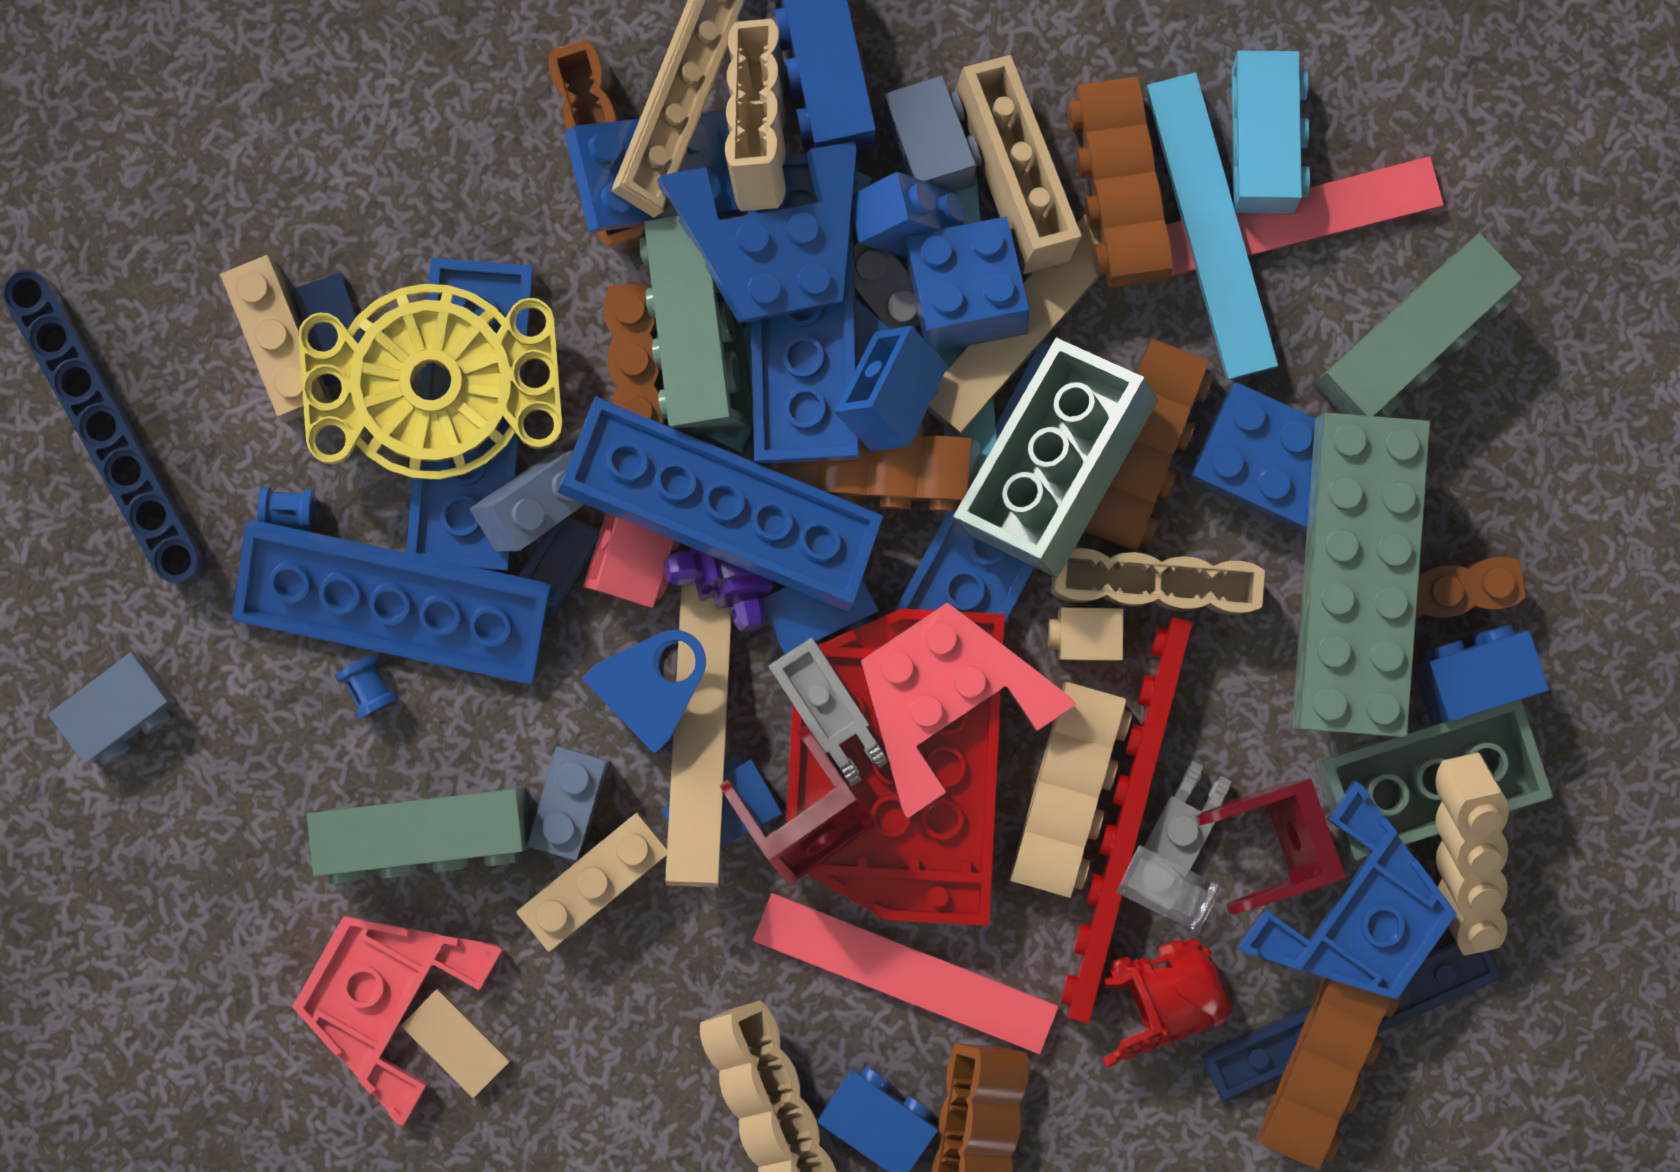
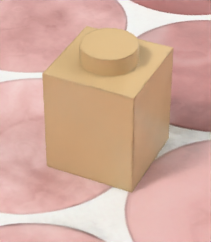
(1087, 634)

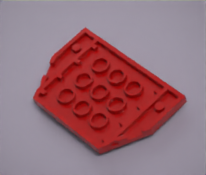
(940, 857)

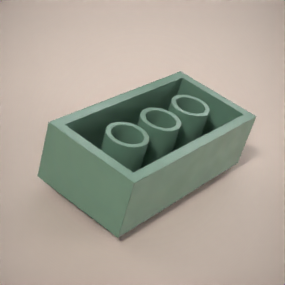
(1427, 323)
(697, 339)
(1056, 457)
(1403, 770)
(419, 832)

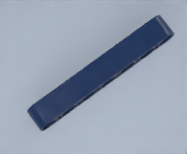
(85, 413)

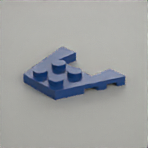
(778, 257)
(1380, 921)

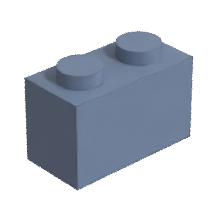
(930, 136)
(526, 504)
(113, 710)
(568, 803)

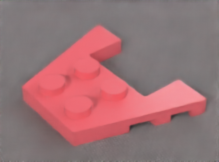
(934, 678)
(368, 986)

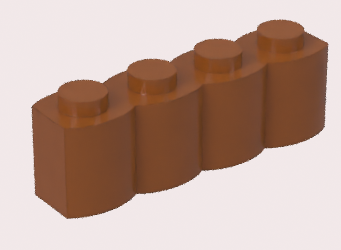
(587, 86)
(1122, 182)
(630, 350)
(928, 470)
(1126, 508)
(1477, 587)
(1324, 1072)
(982, 1109)

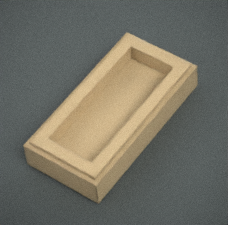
(455, 1042)

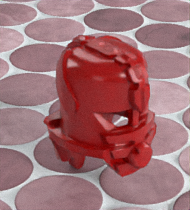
(1170, 999)

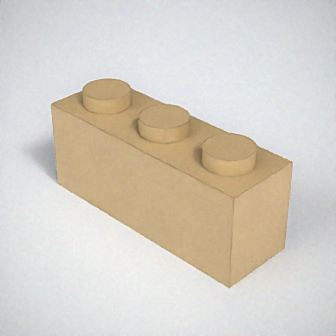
(272, 333)
(593, 881)

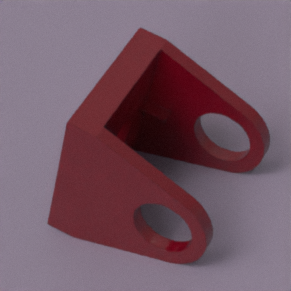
(813, 833)
(1302, 837)

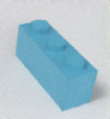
(1268, 132)

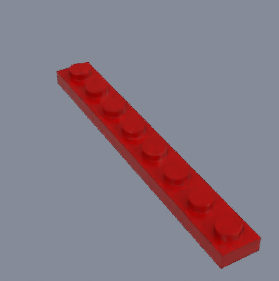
(1119, 840)

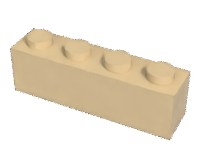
(1017, 164)

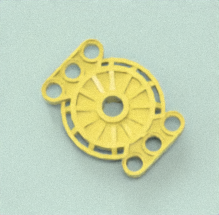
(399, 344)

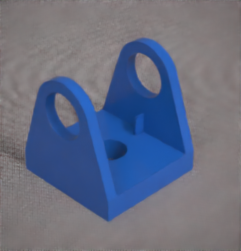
(641, 694)

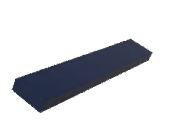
(1264, 1052)

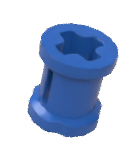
(273, 508)
(366, 686)

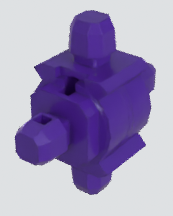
(723, 582)

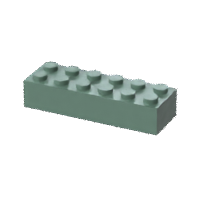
(1361, 575)

